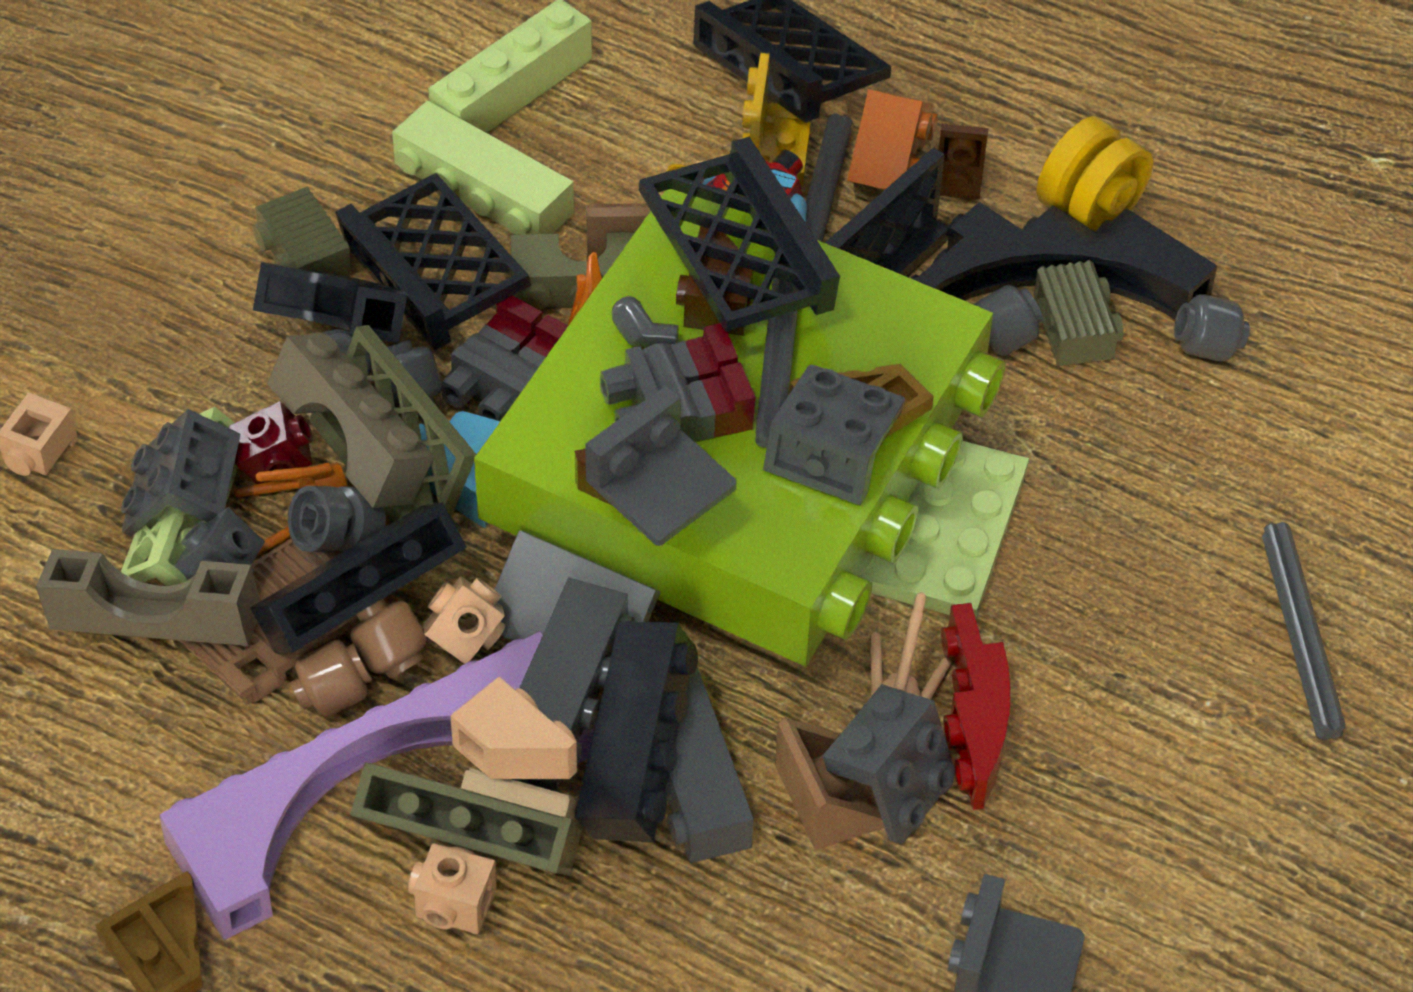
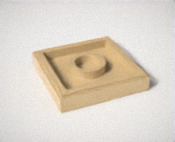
(520, 794)

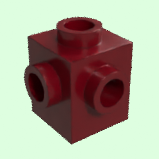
(272, 441)

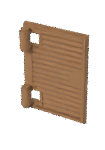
(271, 574)

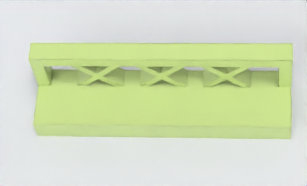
(163, 535)

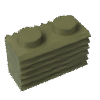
(301, 234)
(1077, 313)

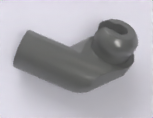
(638, 327)

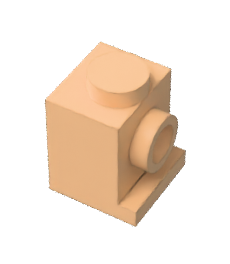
(36, 435)

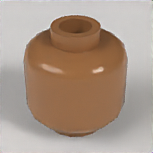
(389, 637)
(331, 678)

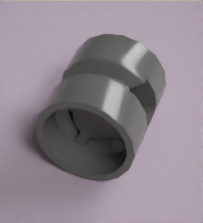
(332, 518)

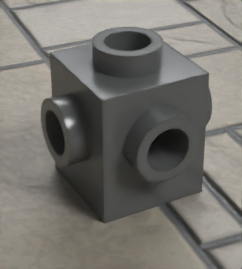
(220, 540)

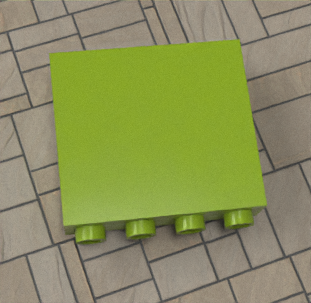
(774, 553)

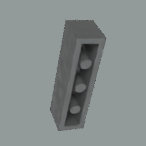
(575, 659)
(704, 788)

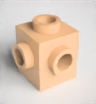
(465, 636)
(453, 888)

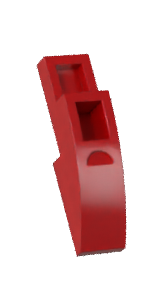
(978, 704)

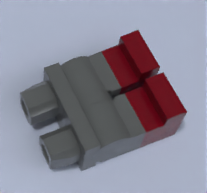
(501, 358)
(700, 370)

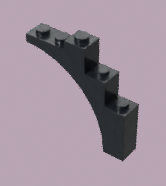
(1128, 251)

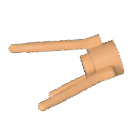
(902, 679)

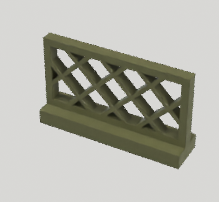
(411, 400)

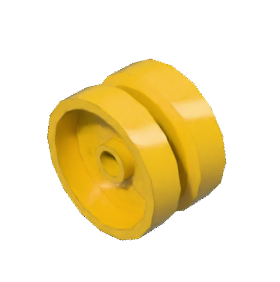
(1094, 173)

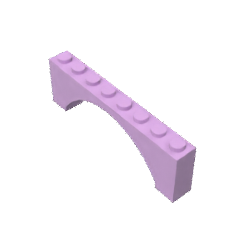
(239, 829)

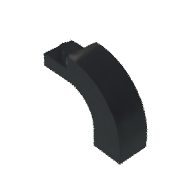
(330, 299)

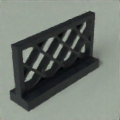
(790, 83)
(900, 223)
(780, 229)
(379, 254)

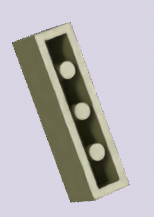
(467, 819)

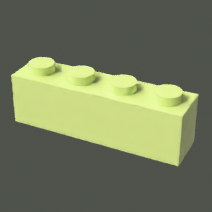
(517, 67)
(483, 171)

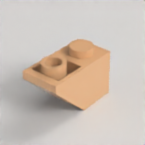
(511, 737)

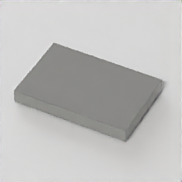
(537, 576)

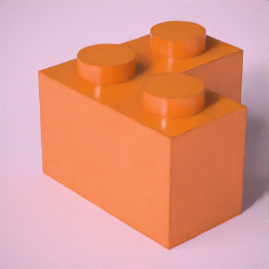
(889, 137)

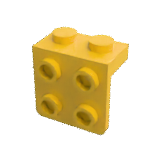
(769, 123)

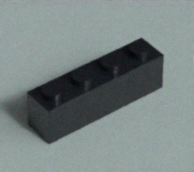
(358, 578)
(636, 732)

